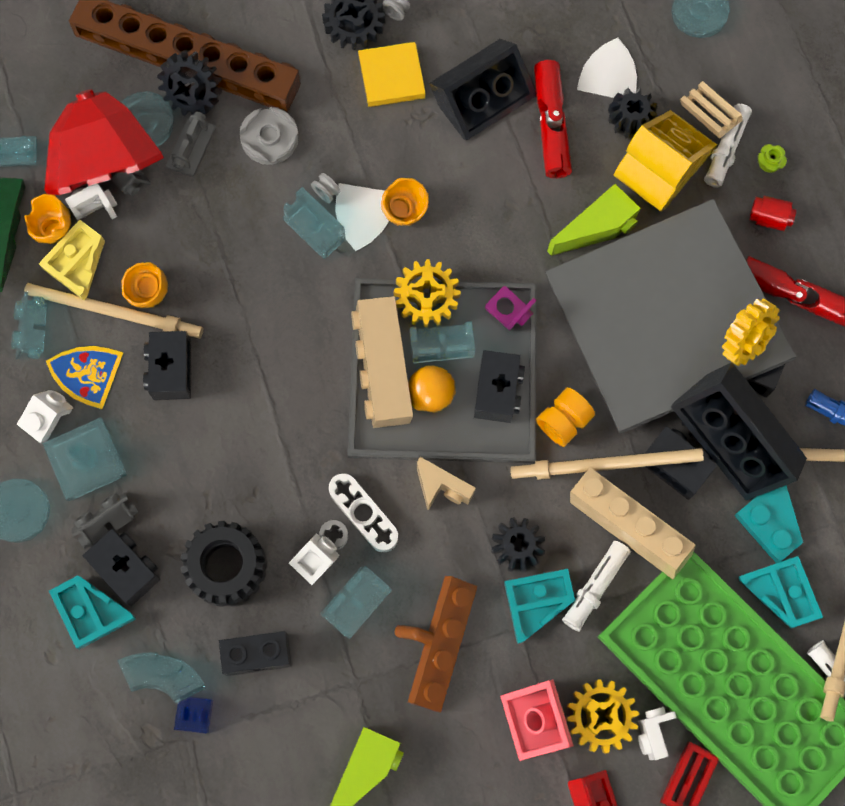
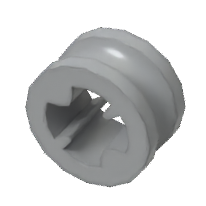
(396, 8)
(325, 187)
(327, 527)

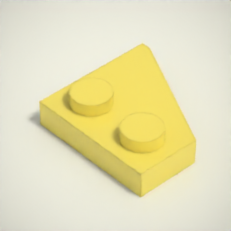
(75, 259)

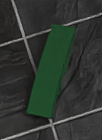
(10, 198)

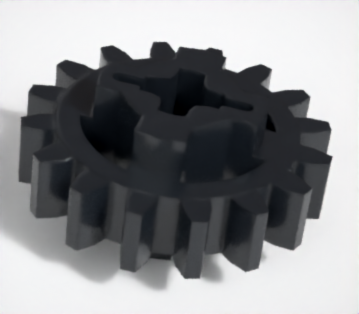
(351, 22)
(187, 69)

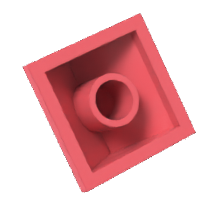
(536, 720)

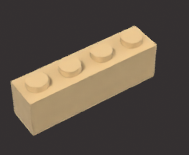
(383, 362)
(632, 523)

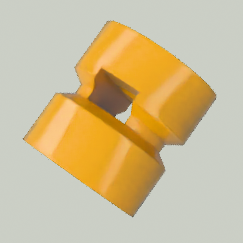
(569, 413)

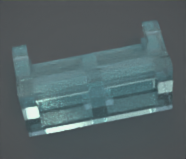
(314, 223)
(442, 343)
(355, 602)

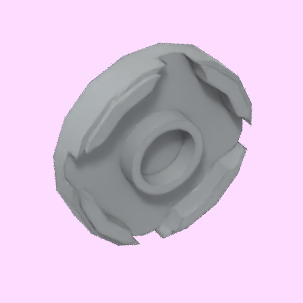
(269, 135)

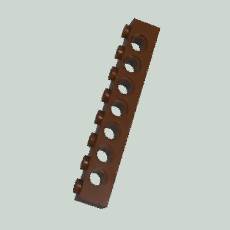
(88, 25)

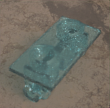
(18, 151)
(26, 338)

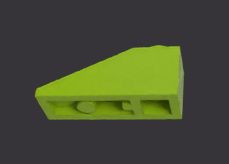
(600, 222)
(367, 767)

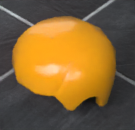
(404, 201)
(48, 219)
(144, 285)
(431, 389)

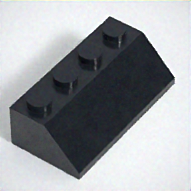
(740, 432)

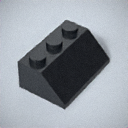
(484, 88)

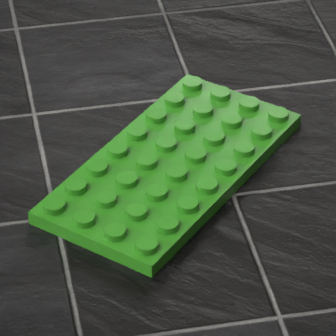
(733, 685)

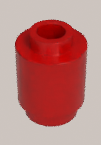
(772, 213)

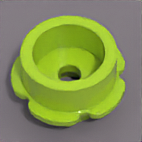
(772, 165)

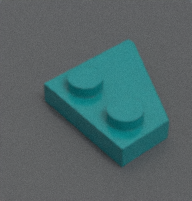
(772, 523)
(784, 591)
(537, 600)
(88, 611)

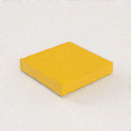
(391, 74)

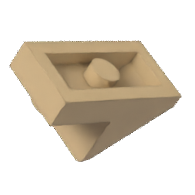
(436, 479)

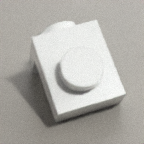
(89, 199)
(43, 414)
(315, 558)
(651, 739)

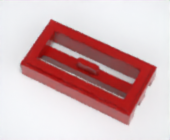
(679, 770)

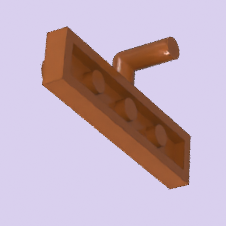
(441, 643)

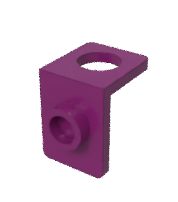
(520, 313)

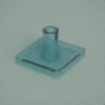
(84, 459)

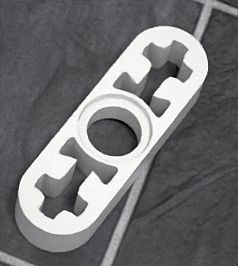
(354, 489)

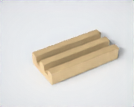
(717, 100)

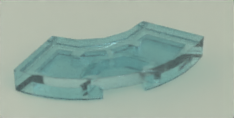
(161, 673)

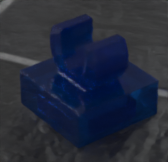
(194, 715)

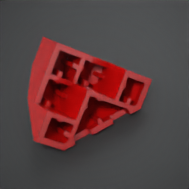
(95, 139)

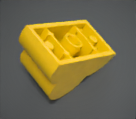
(663, 158)

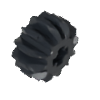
(631, 111)
(528, 541)

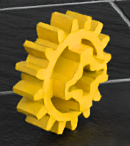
(438, 293)
(751, 332)
(614, 726)

